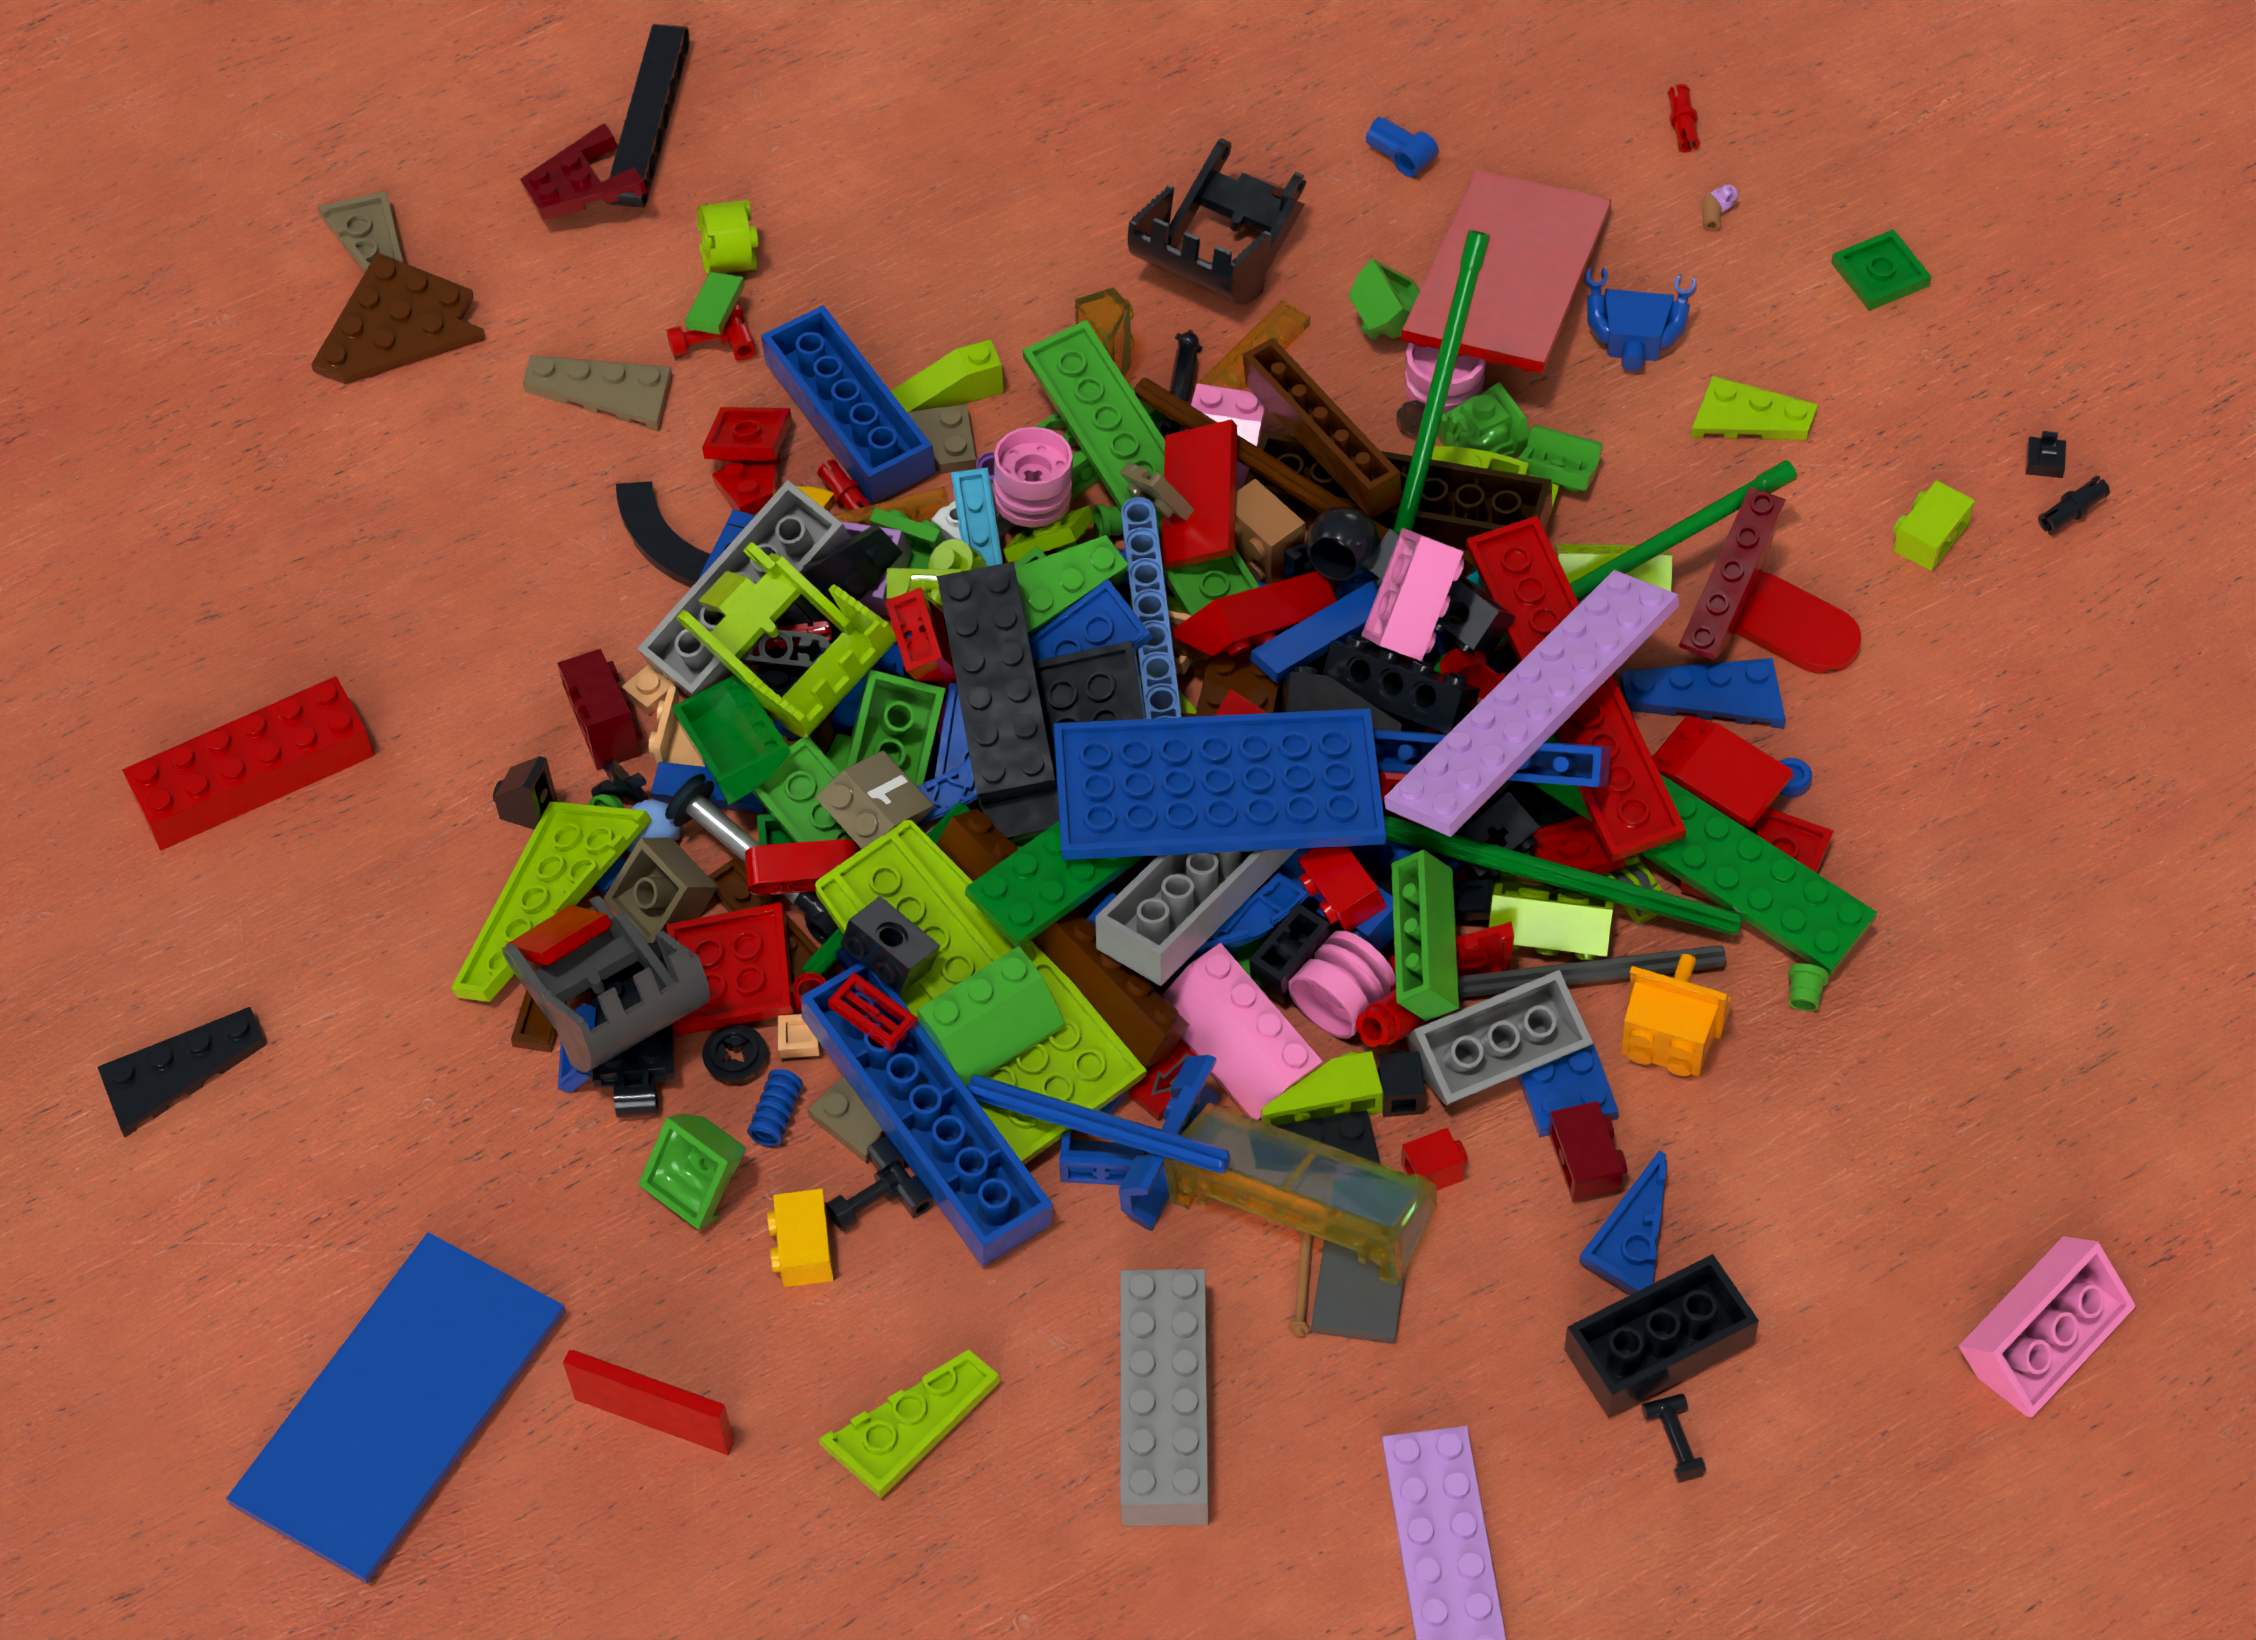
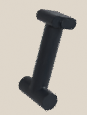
(1667, 1409)

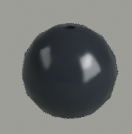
(1342, 543)

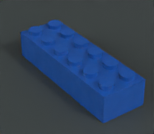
(848, 404)

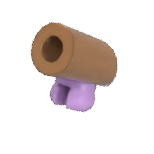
(1717, 203)

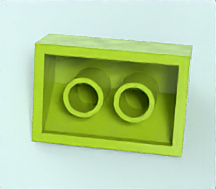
(1583, 558)
(1552, 918)

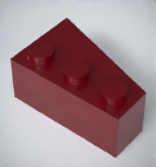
(601, 708)

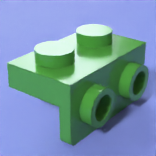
(1562, 457)
(921, 536)

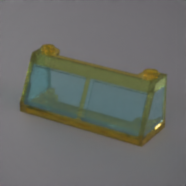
(1308, 1188)

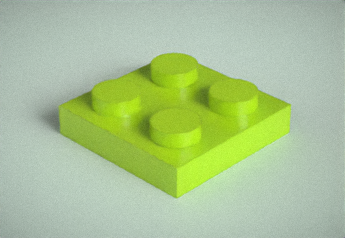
(1057, 535)

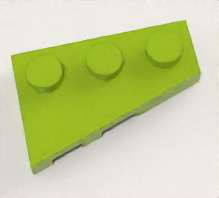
(1744, 409)

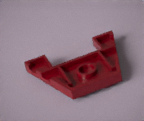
(569, 182)

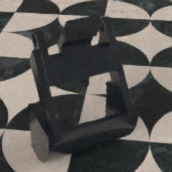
(1244, 201)

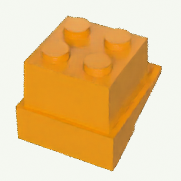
(1672, 1019)

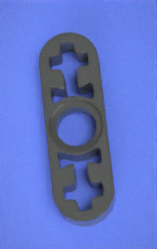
(803, 662)

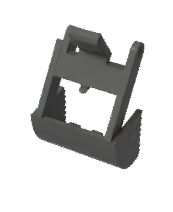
(680, 991)

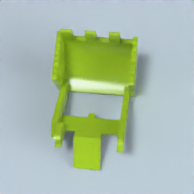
(752, 611)

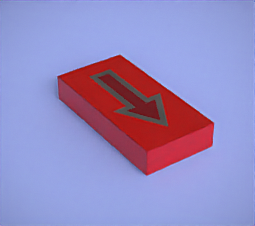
(1154, 1090)

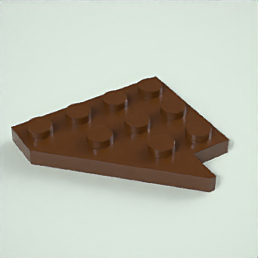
(395, 320)

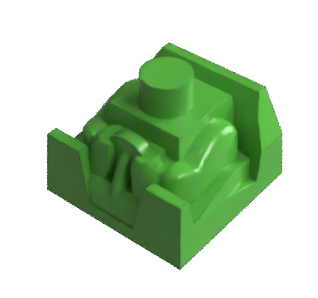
(1383, 299)
(1487, 424)
(691, 1167)

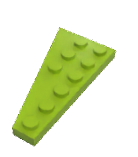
(556, 870)

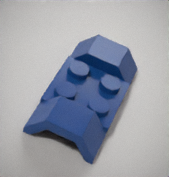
(1145, 1184)

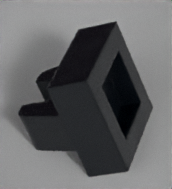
(2046, 455)

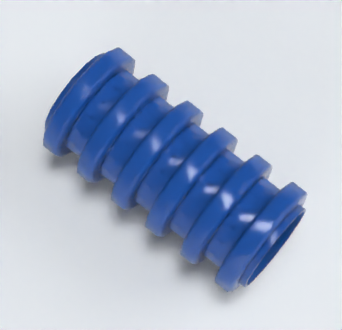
(775, 1107)

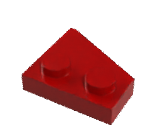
(748, 483)

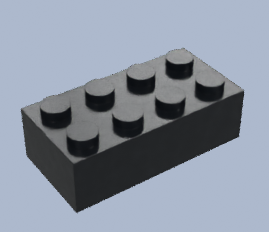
(1661, 1335)

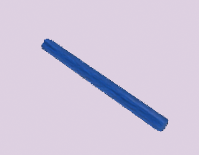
(1100, 1124)

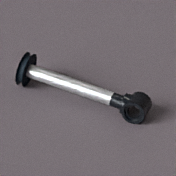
(693, 803)

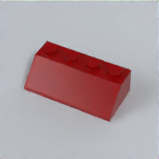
(1255, 615)

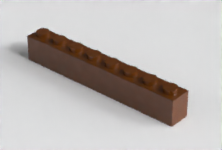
(1119, 994)

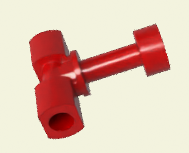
(733, 332)

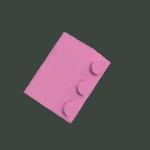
(1413, 594)

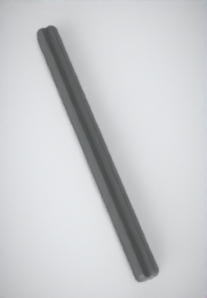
(1589, 971)

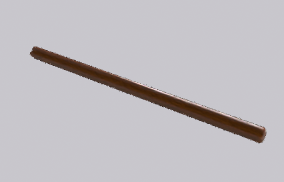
(1247, 453)

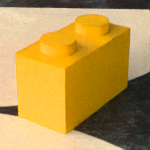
(802, 1238)

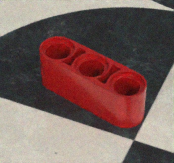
(794, 865)

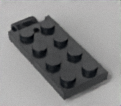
(640, 1066)

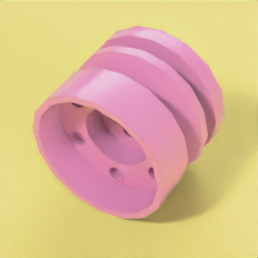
(1032, 477)
(1341, 983)

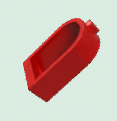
(928, 649)

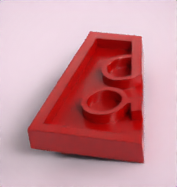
(1482, 951)

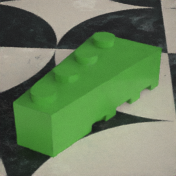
(1065, 577)

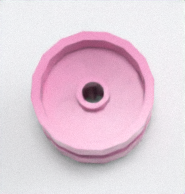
(1466, 380)

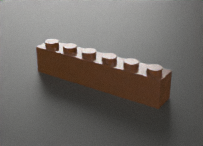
(1322, 428)

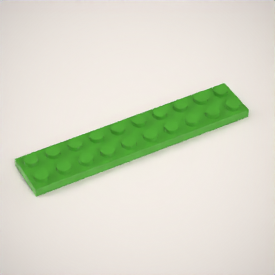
(1117, 429)

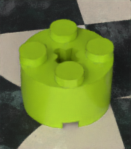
(727, 237)

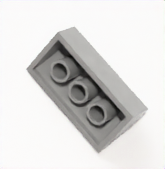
(1499, 1038)

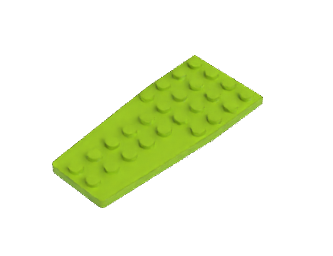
(1075, 1064)

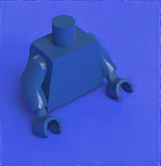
(1634, 322)

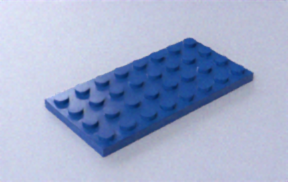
(1218, 784)

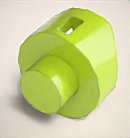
(956, 555)

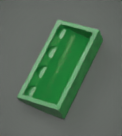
(732, 737)

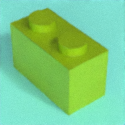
(1932, 525)

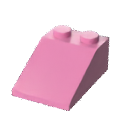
(1241, 407)

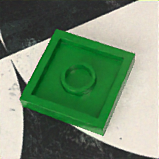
(1881, 270)

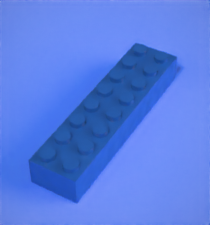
(933, 1124)

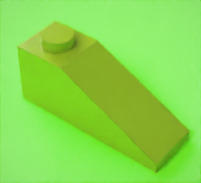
(955, 379)
(1335, 1088)

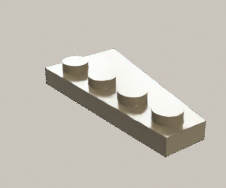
(614, 387)

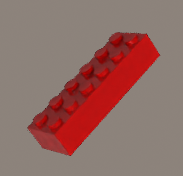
(248, 762)

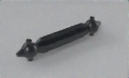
(1184, 365)

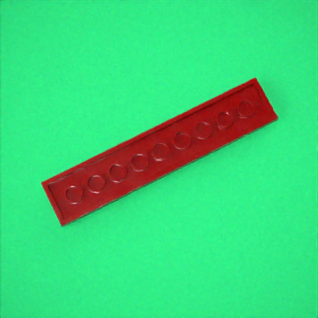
(1530, 583)

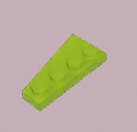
(898, 1434)

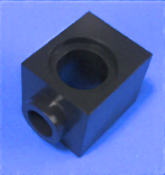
(1401, 1083)

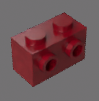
(1586, 1150)

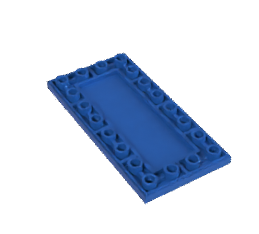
(396, 1407)

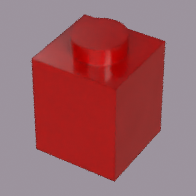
(1435, 1158)

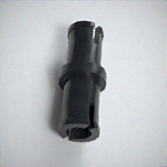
(2074, 505)

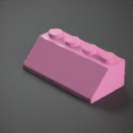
(1240, 1026)
(2048, 1324)

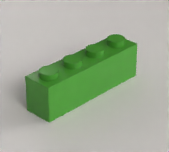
(1424, 935)

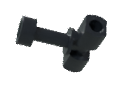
(890, 1182)

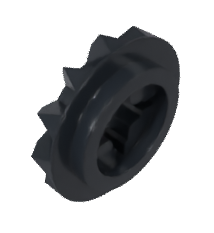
(735, 1039)

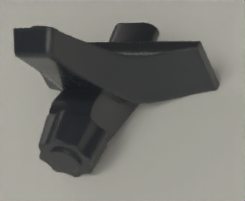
(621, 784)

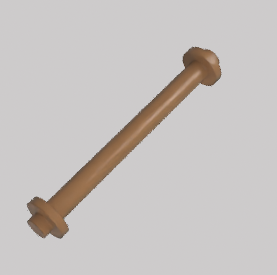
(1299, 1326)

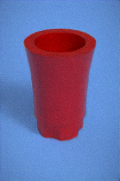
(1387, 1021)

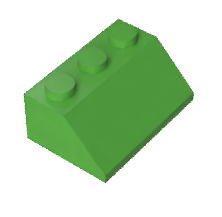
(991, 1016)

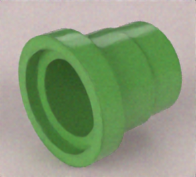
(1107, 521)
(1806, 986)

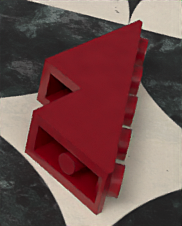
(1734, 575)

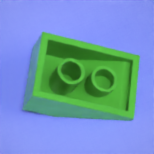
(896, 718)

